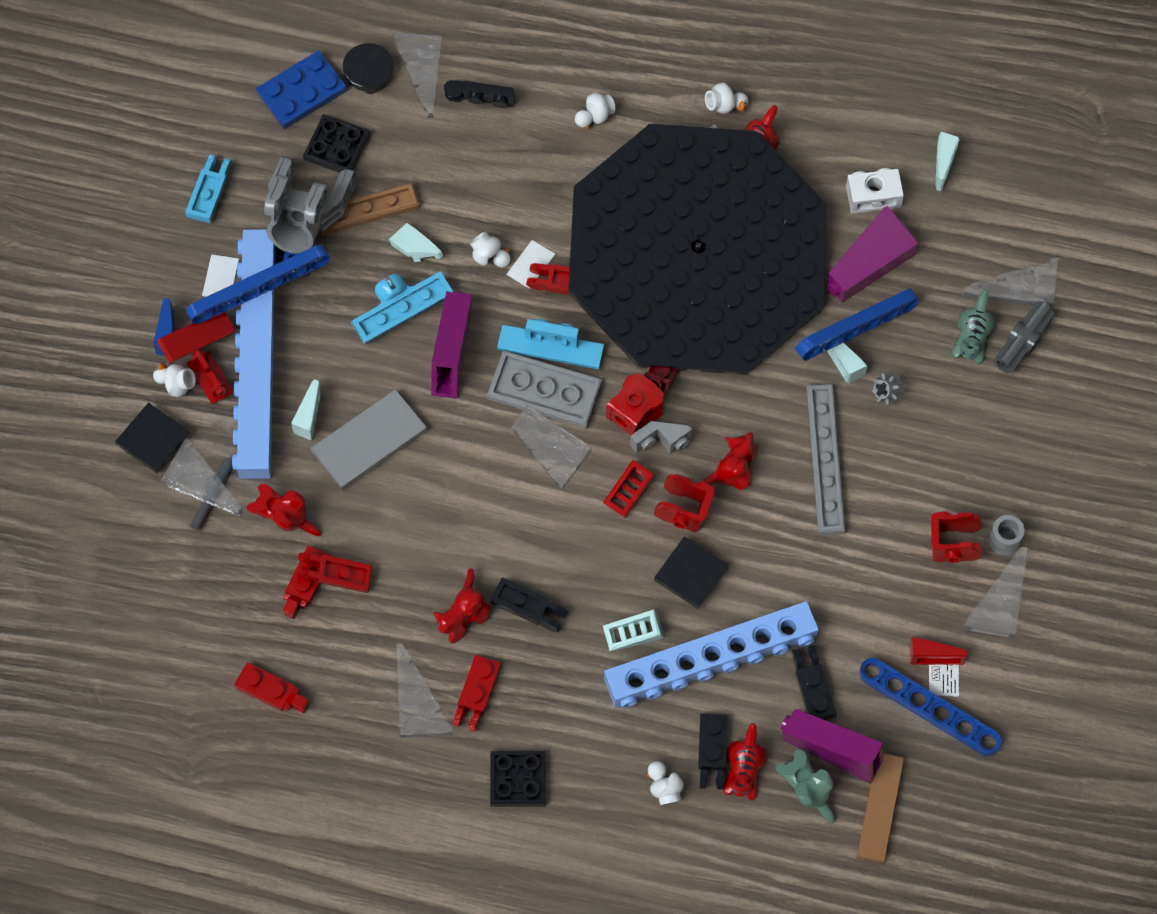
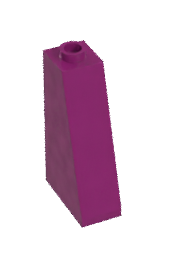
(874, 254)
(450, 345)
(834, 744)

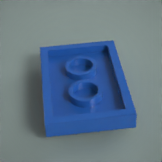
(301, 89)

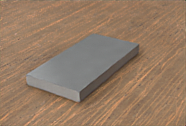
(544, 388)
(368, 439)

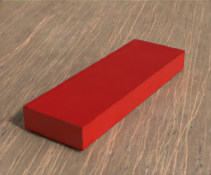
(195, 337)

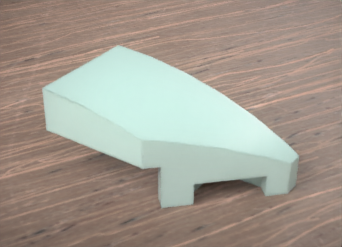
(414, 244)

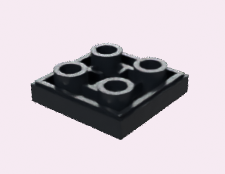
(336, 144)
(152, 438)
(691, 572)
(517, 778)

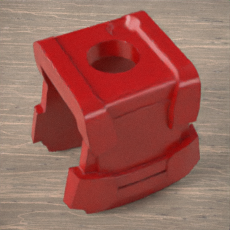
(635, 404)
(680, 518)
(964, 523)

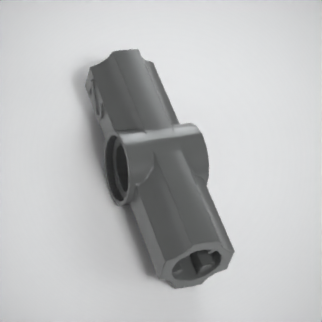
(1024, 337)

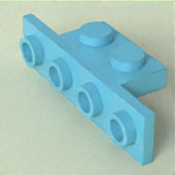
(551, 343)

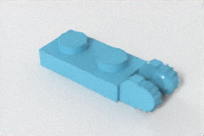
(208, 190)

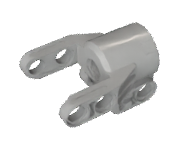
(300, 214)

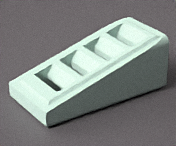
(946, 151)
(848, 363)
(305, 418)
(641, 619)

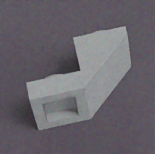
(670, 435)

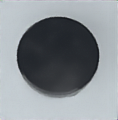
(368, 67)

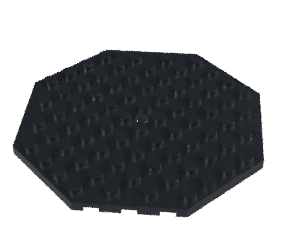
(684, 307)

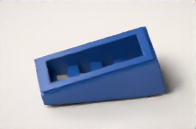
(165, 324)

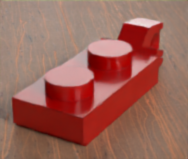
(300, 590)
(270, 689)

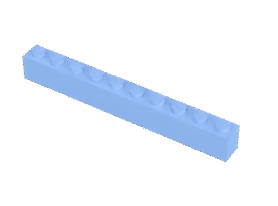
(254, 364)

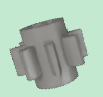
(888, 388)

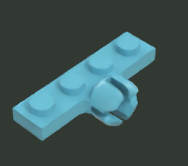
(399, 304)

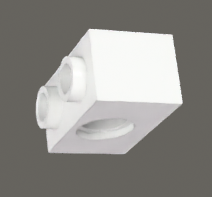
(864, 200)

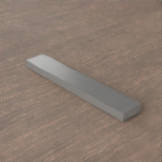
(825, 459)

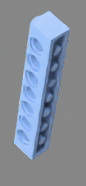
(796, 617)

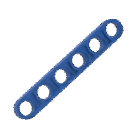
(258, 284)
(857, 324)
(927, 710)

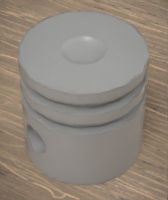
(1006, 535)

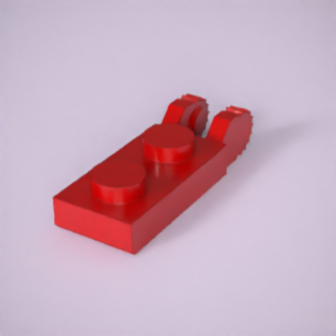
(557, 278)
(336, 572)
(477, 690)

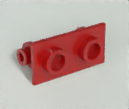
(209, 376)

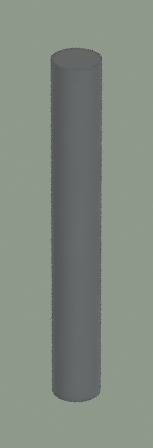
(205, 507)

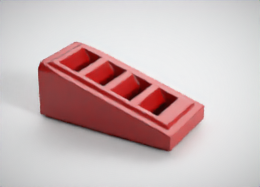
(642, 486)
(934, 653)

